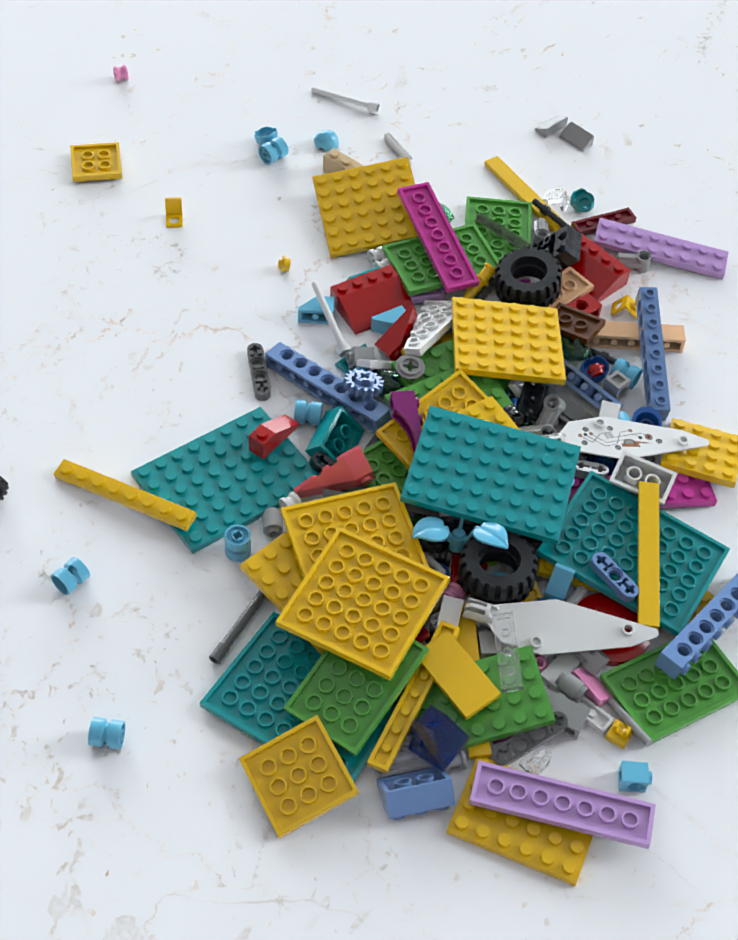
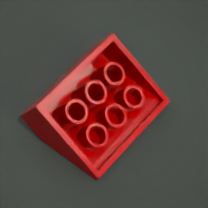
(600, 269)
(368, 296)

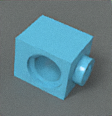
(634, 776)

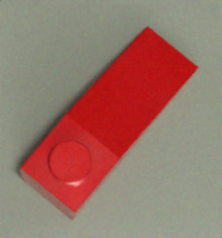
(396, 336)
(271, 434)

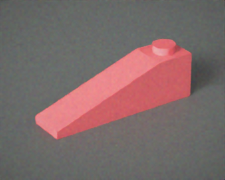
(349, 472)

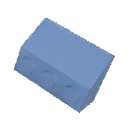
(416, 792)

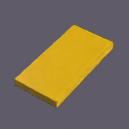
(458, 676)

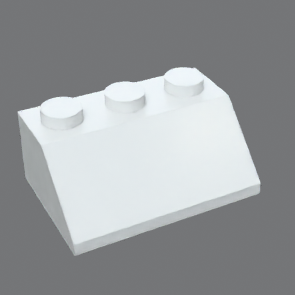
(632, 469)

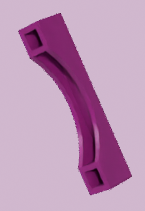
(405, 412)

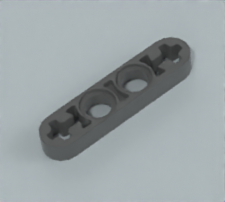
(258, 371)
(532, 742)

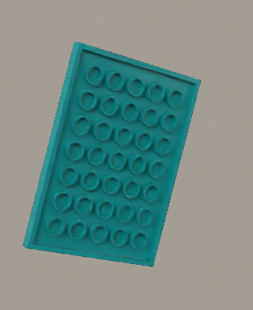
(492, 474)
(224, 479)
(606, 521)
(262, 682)

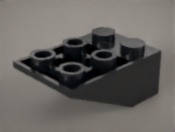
(563, 245)

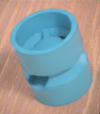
(273, 150)
(632, 372)
(308, 412)
(237, 543)
(67, 578)
(106, 732)

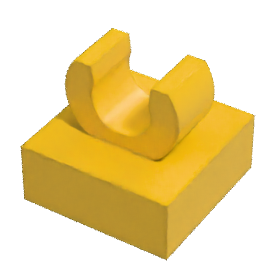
(619, 734)

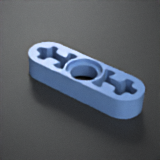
(614, 585)

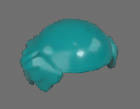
(582, 200)

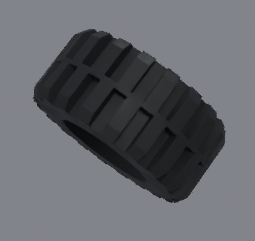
(528, 263)
(494, 588)

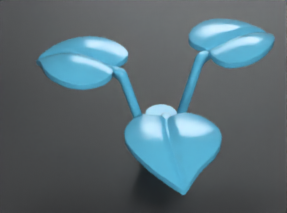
(434, 530)

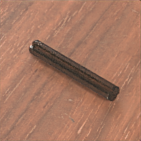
(502, 231)

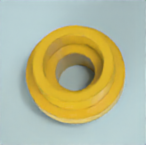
(284, 264)

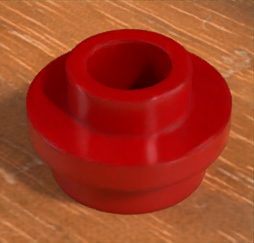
(595, 370)

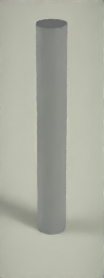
(637, 730)

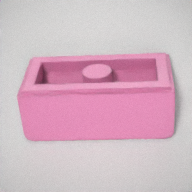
(596, 690)

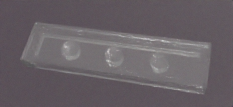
(507, 652)

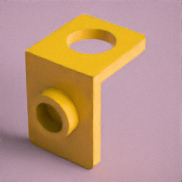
(173, 210)
(627, 303)

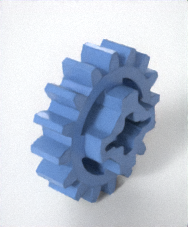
(363, 383)

